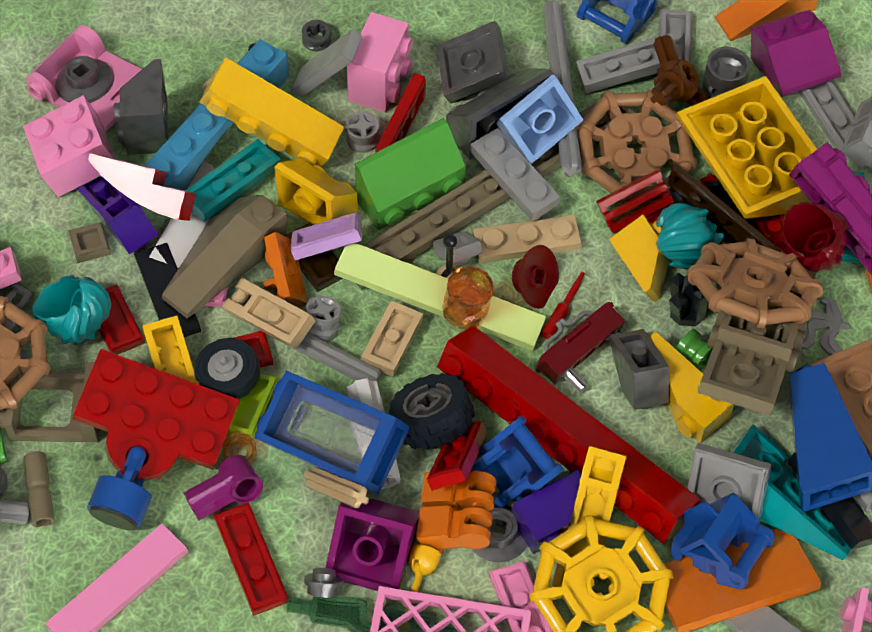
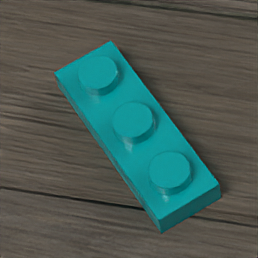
(232, 179)

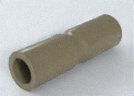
(38, 485)

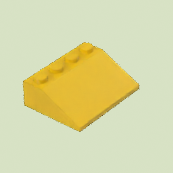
(751, 146)

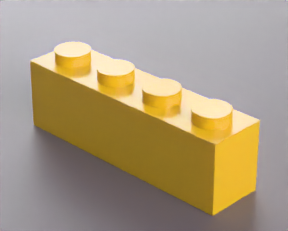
(270, 114)

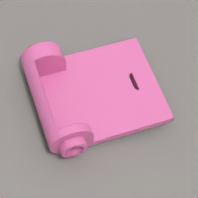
(81, 42)

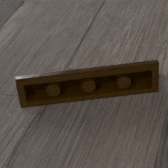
(719, 210)

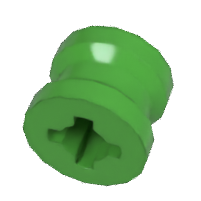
(694, 349)

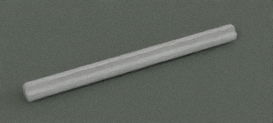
(559, 65)

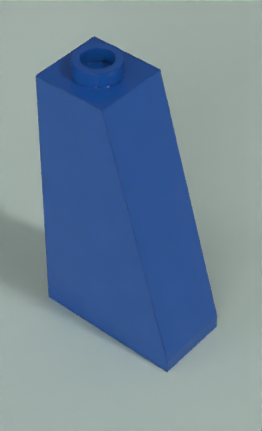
(827, 444)

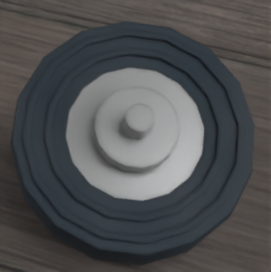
(228, 367)

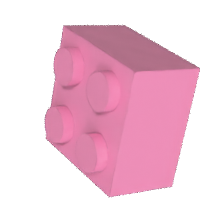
(380, 63)
(64, 142)

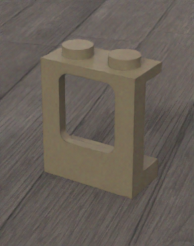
(73, 432)

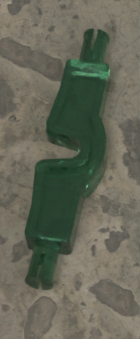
(352, 614)

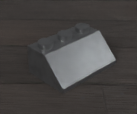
(482, 113)

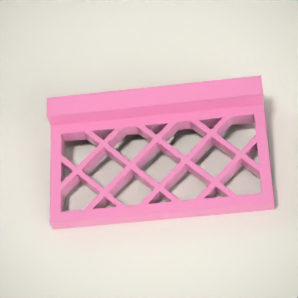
(444, 603)

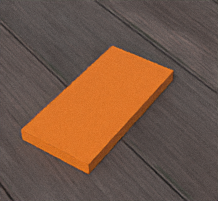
(777, 576)

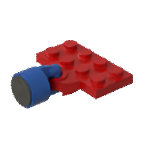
(149, 426)

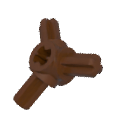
(676, 77)

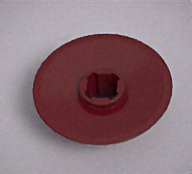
(536, 275)

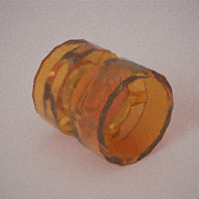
(467, 297)

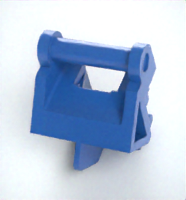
(637, 10)
(516, 463)
(710, 531)

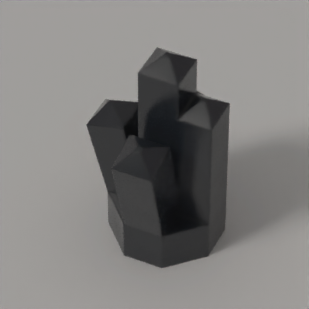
(686, 302)

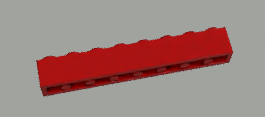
(565, 429)

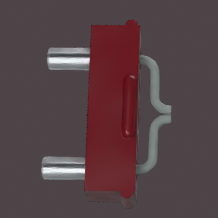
(578, 344)

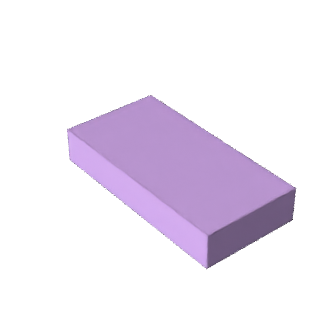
(326, 236)

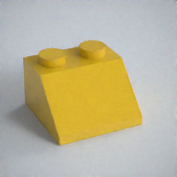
(312, 192)

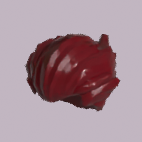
(814, 235)

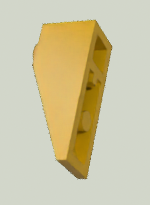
(694, 413)

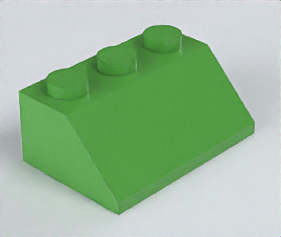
(409, 174)

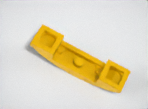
(595, 496)

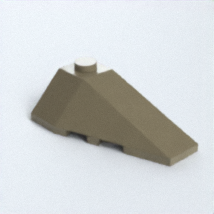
(224, 252)

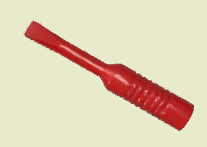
(561, 310)

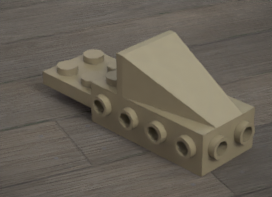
(750, 361)

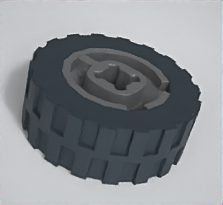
(434, 409)

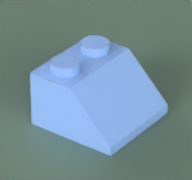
(540, 119)

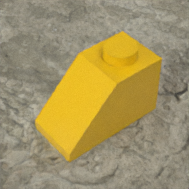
(640, 253)

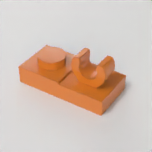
(286, 270)

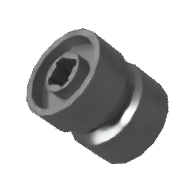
(725, 70)

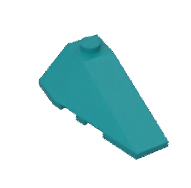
(782, 498)

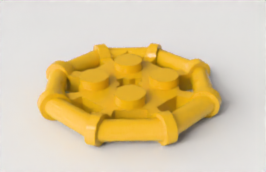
(606, 563)

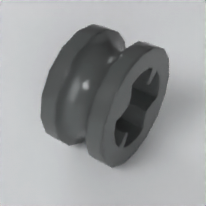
(312, 28)

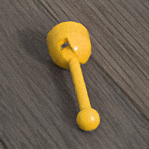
(423, 562)

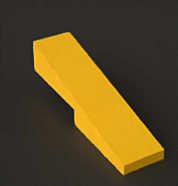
(169, 348)

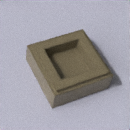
(89, 242)

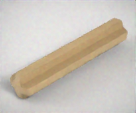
(336, 487)

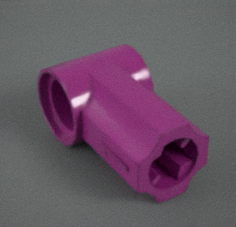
(234, 482)

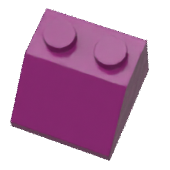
(794, 52)
(372, 543)

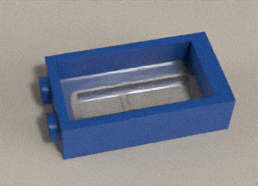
(332, 431)

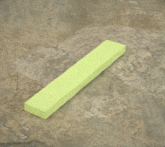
(428, 290)

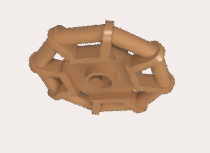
(628, 128)
(756, 281)
(10, 354)

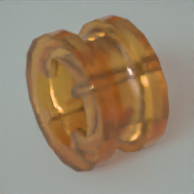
(240, 439)

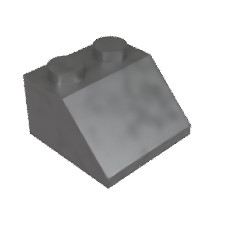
(143, 111)

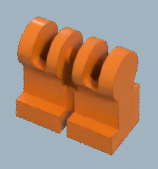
(457, 513)

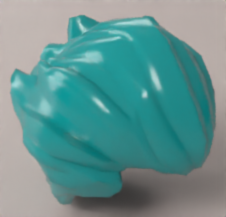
(685, 234)
(73, 308)

